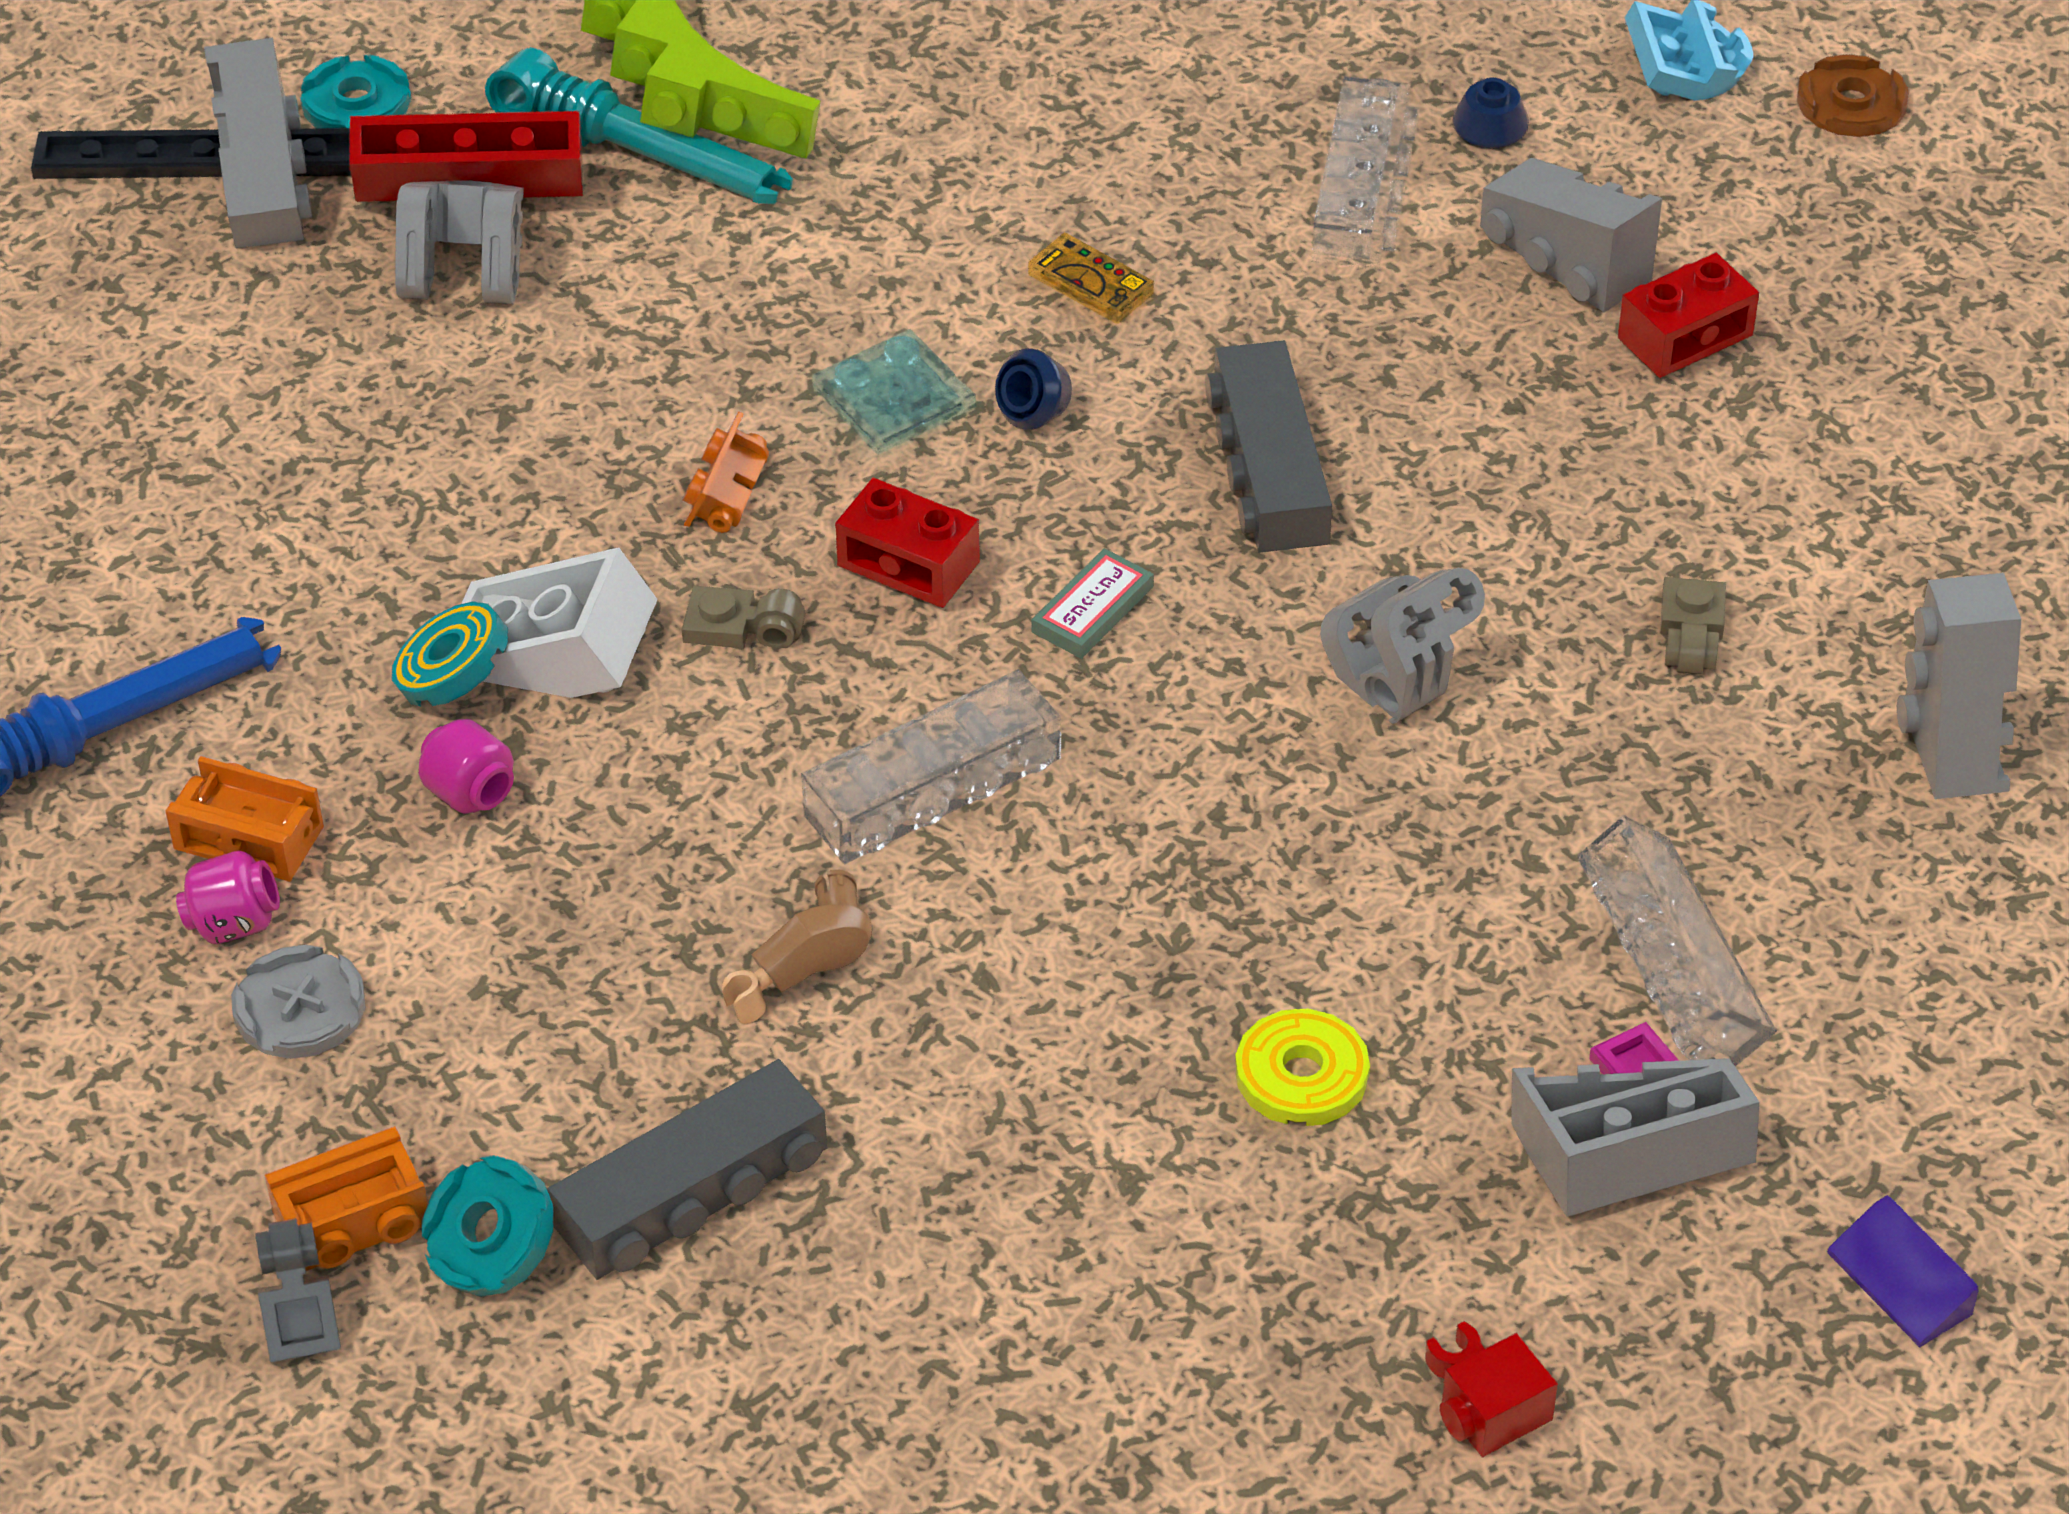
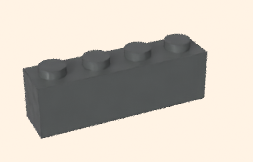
(1270, 447)
(688, 1169)

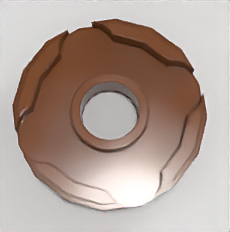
(1828, 109)

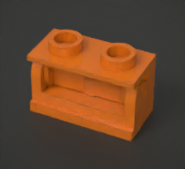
(247, 813)
(352, 1196)

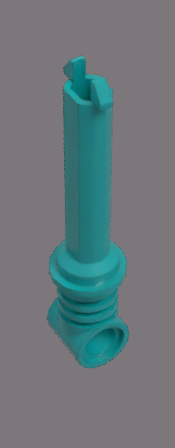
(535, 84)

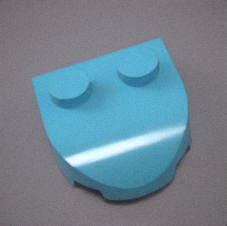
(1688, 50)

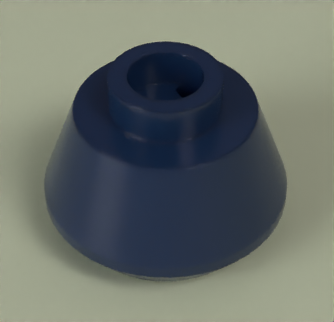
(1491, 115)
(1032, 389)

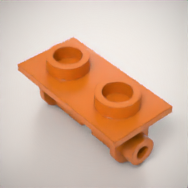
(731, 457)

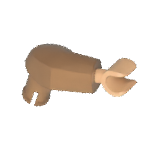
(807, 944)

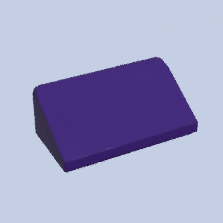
(1905, 1272)

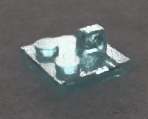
(893, 391)

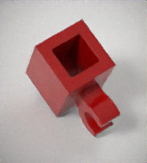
(1491, 1391)

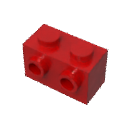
(1688, 314)
(907, 542)

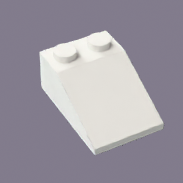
(568, 623)

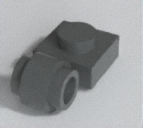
(298, 1312)

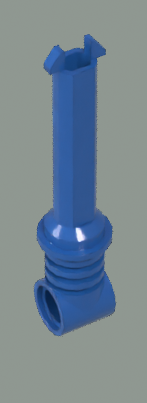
(58, 727)

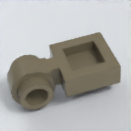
(728, 615)
(1693, 622)

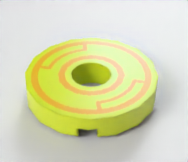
(1295, 1098)

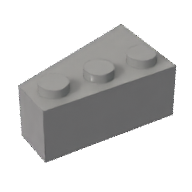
(257, 144)
(1574, 230)
(1958, 682)
(1633, 1132)

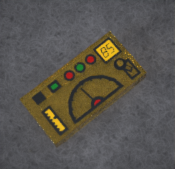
(1091, 278)

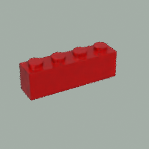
(508, 149)

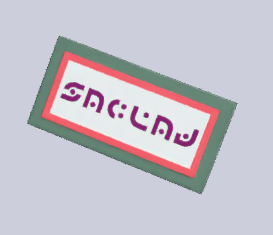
(1092, 603)

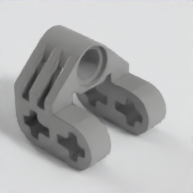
(458, 214)
(1407, 644)

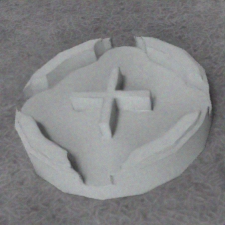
(298, 1002)

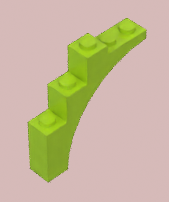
(695, 84)

